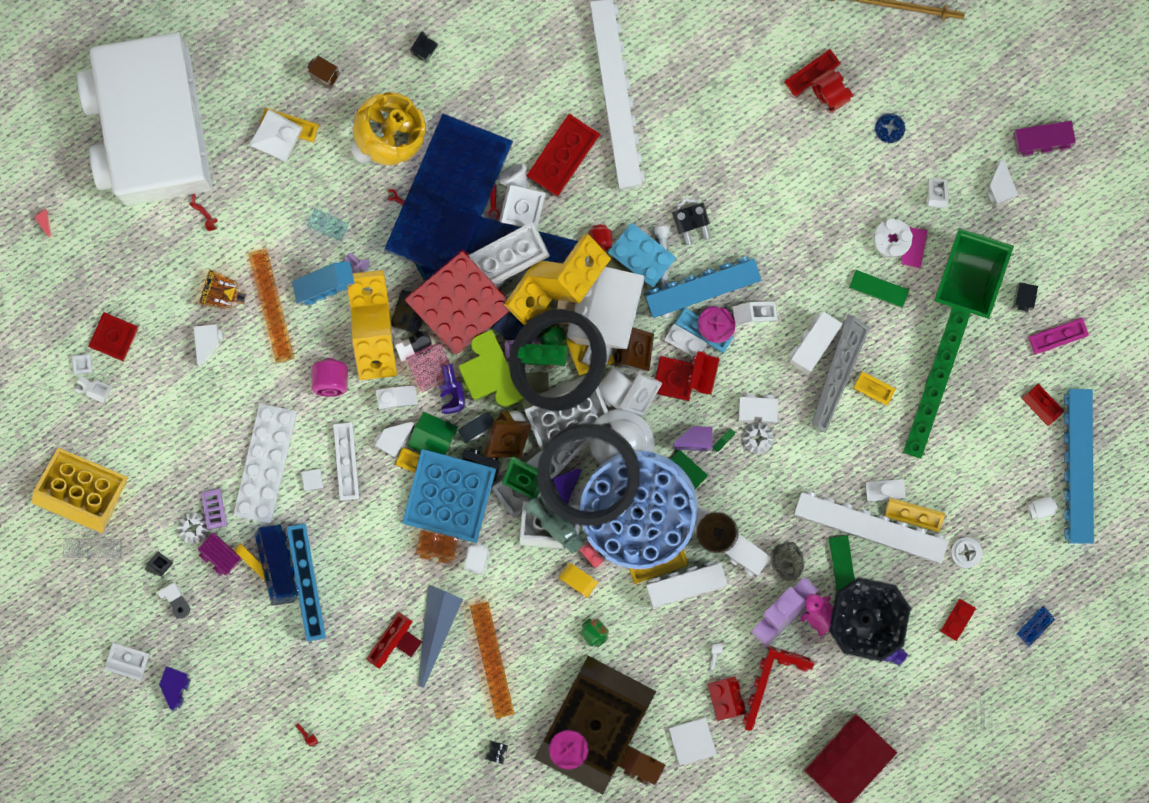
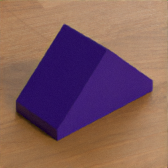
(566, 483)

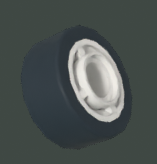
(476, 427)

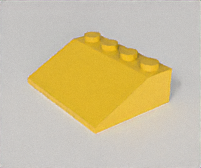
(79, 490)

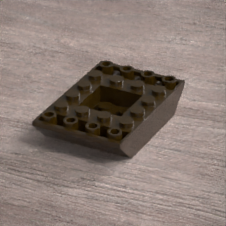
(614, 701)

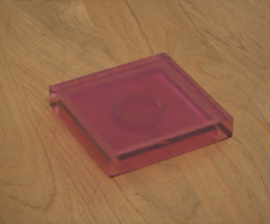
(427, 366)

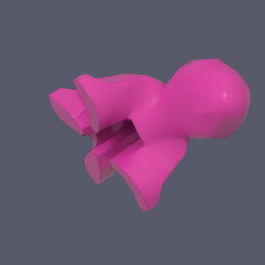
(818, 613)

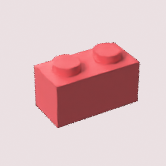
(591, 555)

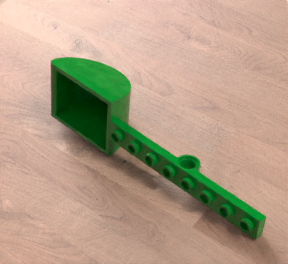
(968, 286)

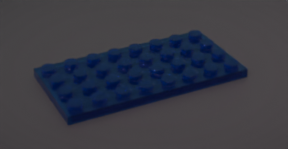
(448, 193)

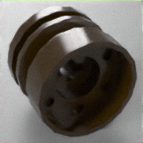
(706, 530)

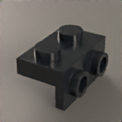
(405, 316)
(474, 456)

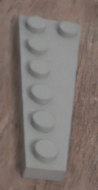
(848, 349)
(514, 500)

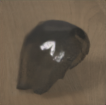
(787, 561)

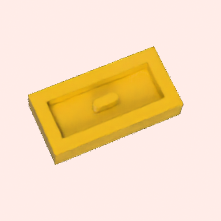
(874, 388)

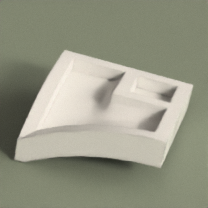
(276, 136)

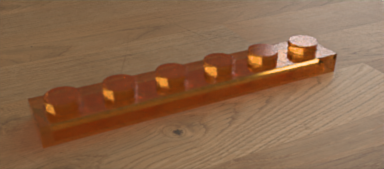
(271, 306)
(492, 660)

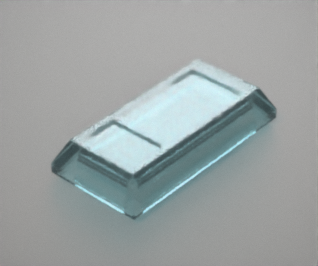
(327, 224)

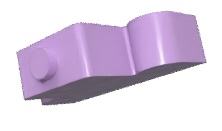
(783, 612)

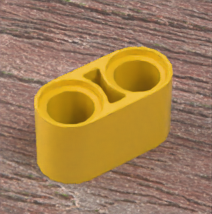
(578, 579)

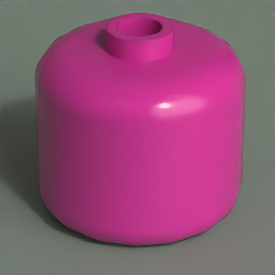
(329, 378)

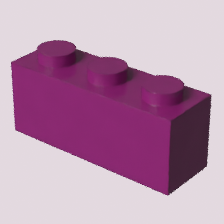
(1044, 138)

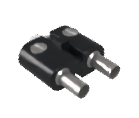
(691, 218)

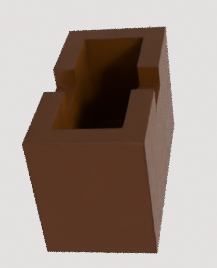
(323, 72)
(641, 765)

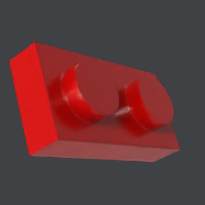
(958, 619)

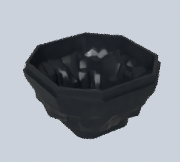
(886, 619)

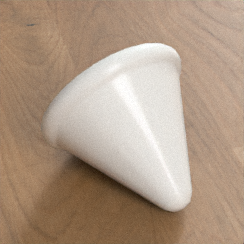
(514, 176)

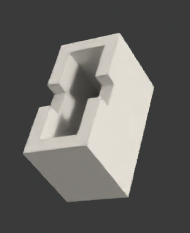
(759, 408)

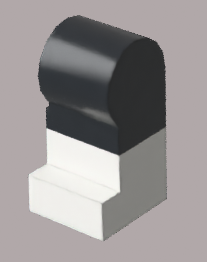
(412, 345)

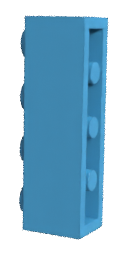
(323, 283)

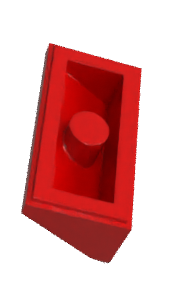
(1043, 404)

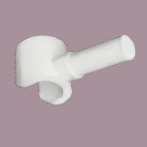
(716, 649)

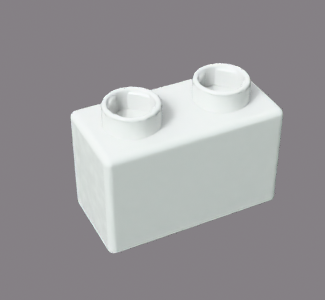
(147, 119)

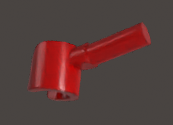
(310, 740)

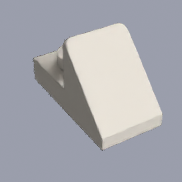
(937, 193)

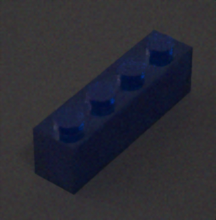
(276, 564)

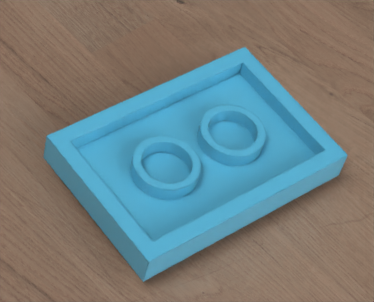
(642, 255)

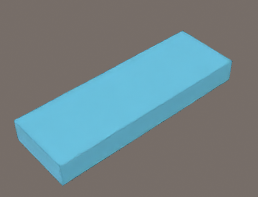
(688, 321)

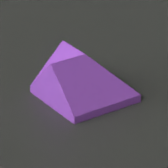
(696, 439)

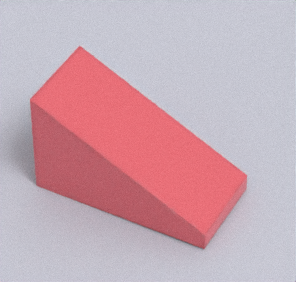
(43, 220)

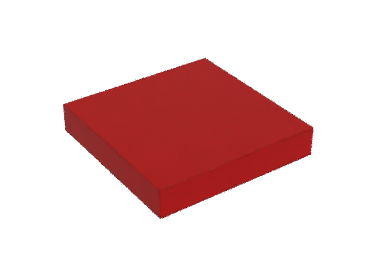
(113, 336)
(674, 378)

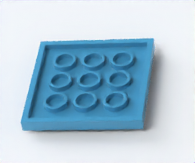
(449, 495)

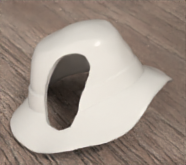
(630, 426)

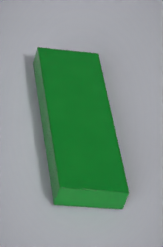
(879, 289)
(841, 561)

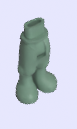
(559, 528)

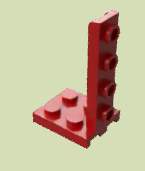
(783, 657)

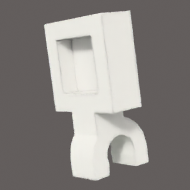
(96, 390)

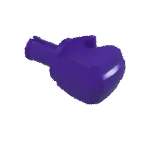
(454, 388)

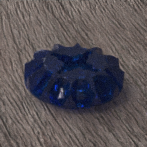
(882, 132)

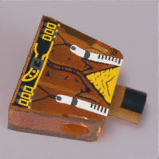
(220, 292)

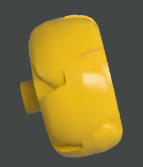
(402, 118)

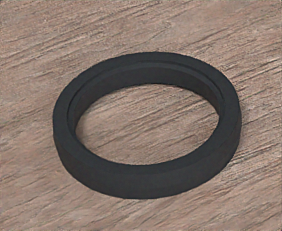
(592, 378)
(574, 515)

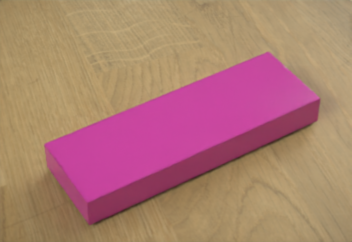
(1058, 336)

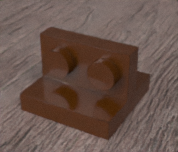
(638, 351)
(507, 437)

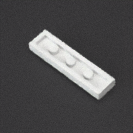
(346, 461)

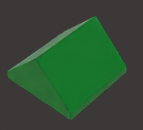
(432, 434)
(522, 478)

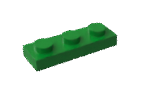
(543, 355)

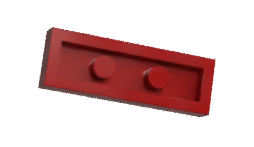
(801, 80)
(389, 640)

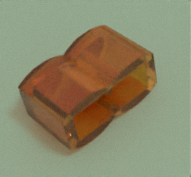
(437, 546)

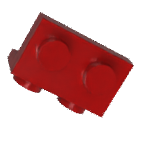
(703, 373)
(726, 698)

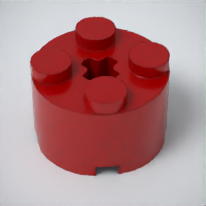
(831, 90)

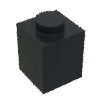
(1025, 297)

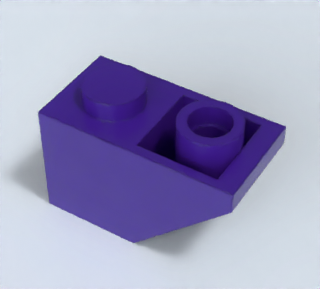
(172, 685)

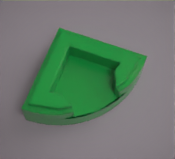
(723, 440)

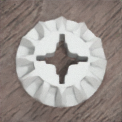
(751, 444)
(201, 531)
(972, 545)

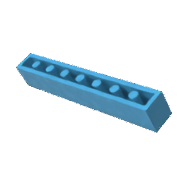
(1079, 466)

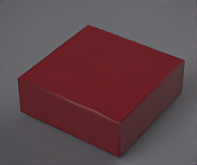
(409, 644)

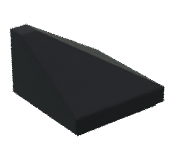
(158, 564)

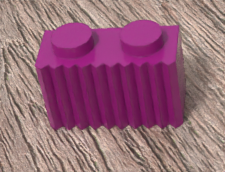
(219, 554)

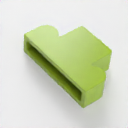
(489, 373)

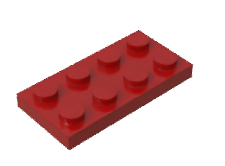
(563, 155)

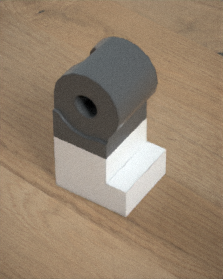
(179, 605)

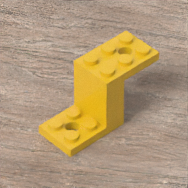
(558, 281)
(371, 326)

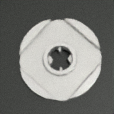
(893, 227)

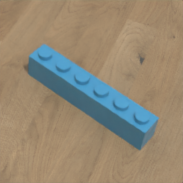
(703, 287)
(306, 582)

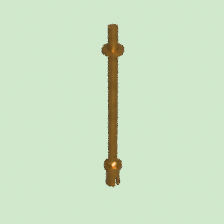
(916, 8)

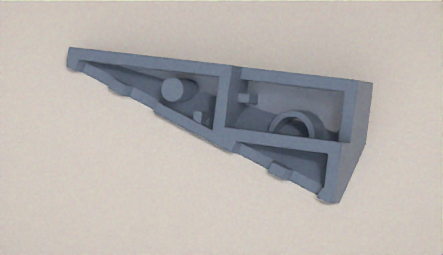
(439, 617)

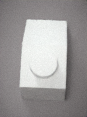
(1001, 186)
(755, 313)
(206, 342)
(396, 397)
(394, 438)

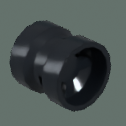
(496, 752)

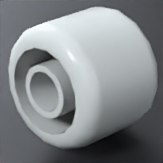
(615, 387)

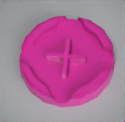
(716, 324)
(568, 749)

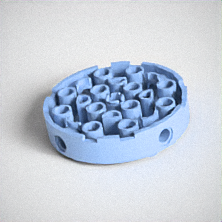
(667, 515)

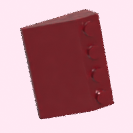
(850, 760)

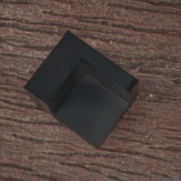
(423, 47)

